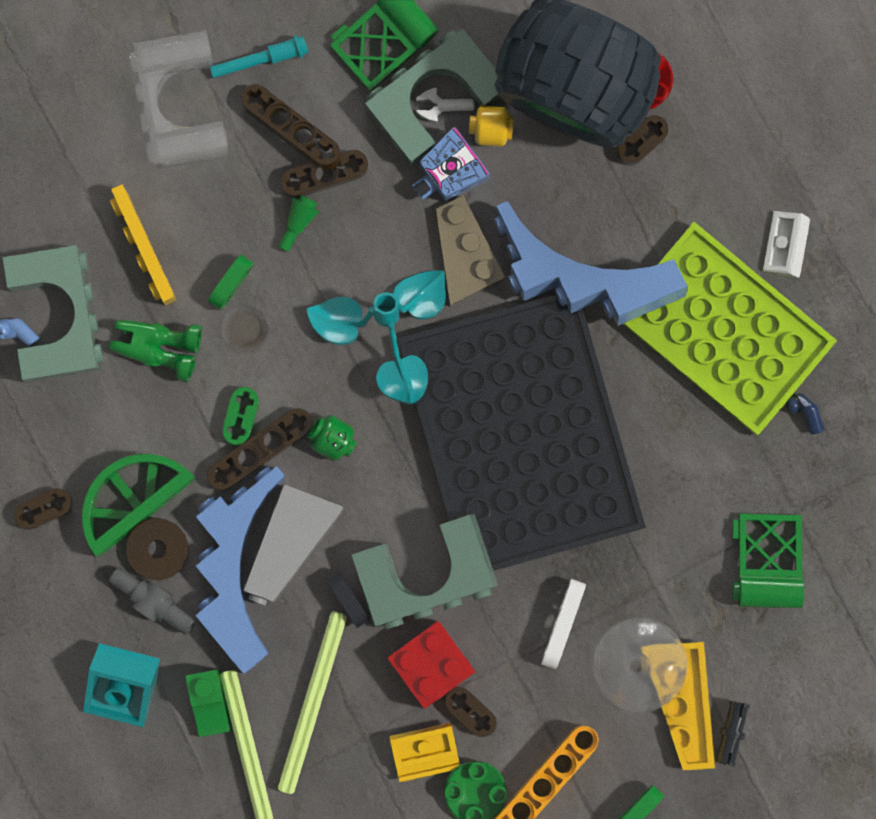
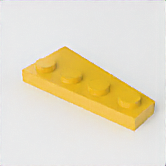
(690, 714)

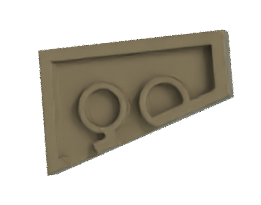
(465, 252)

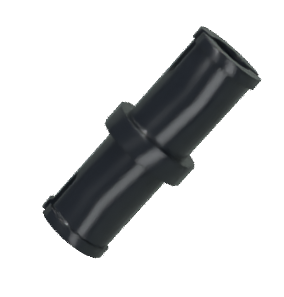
(732, 733)

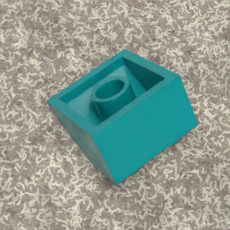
(121, 685)

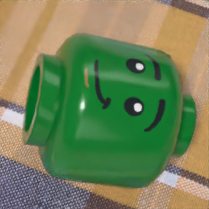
(332, 437)

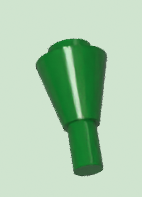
(300, 216)

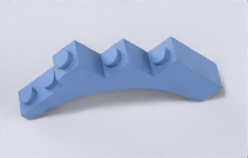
(579, 285)
(229, 526)

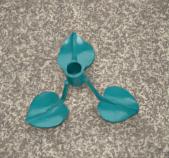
(340, 317)

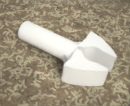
(442, 105)

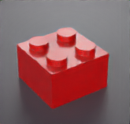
(431, 664)

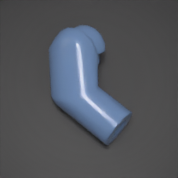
(18, 329)

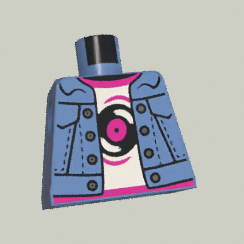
(450, 168)

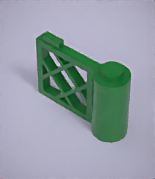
(404, 19)
(768, 587)

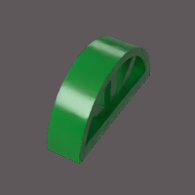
(142, 511)

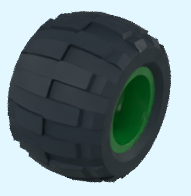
(578, 72)

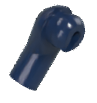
(810, 411)

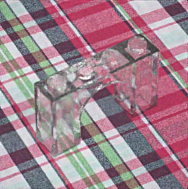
(156, 64)

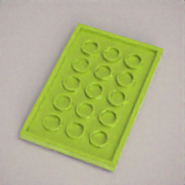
(732, 332)

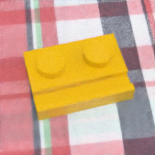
(424, 752)

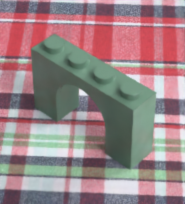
(454, 58)
(77, 349)
(469, 575)

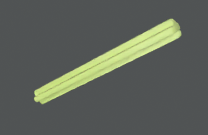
(312, 702)
(246, 745)

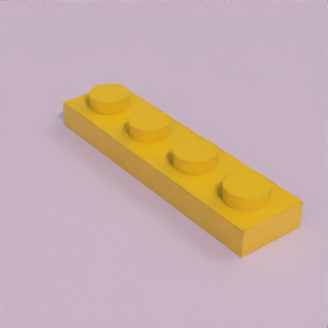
(147, 258)

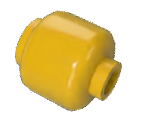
(491, 126)

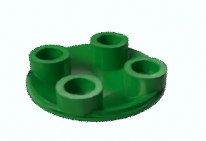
(475, 791)

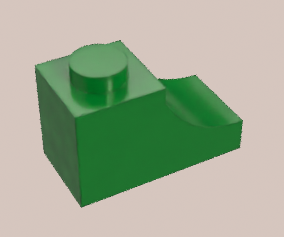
(208, 702)

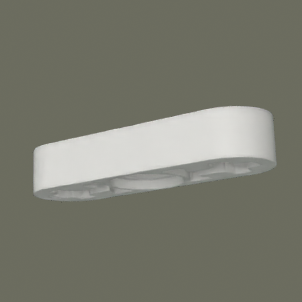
(563, 624)

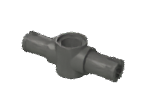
(152, 601)

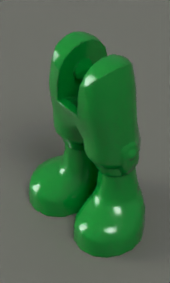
(147, 342)

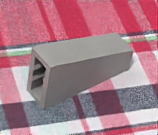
(291, 537)

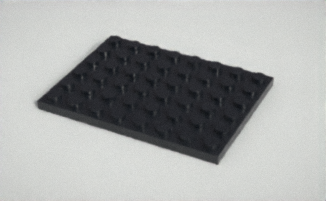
(524, 431)

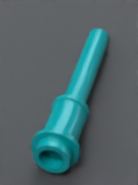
(276, 53)

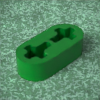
(230, 282)
(233, 415)
(644, 804)

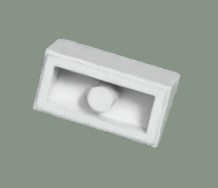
(786, 244)

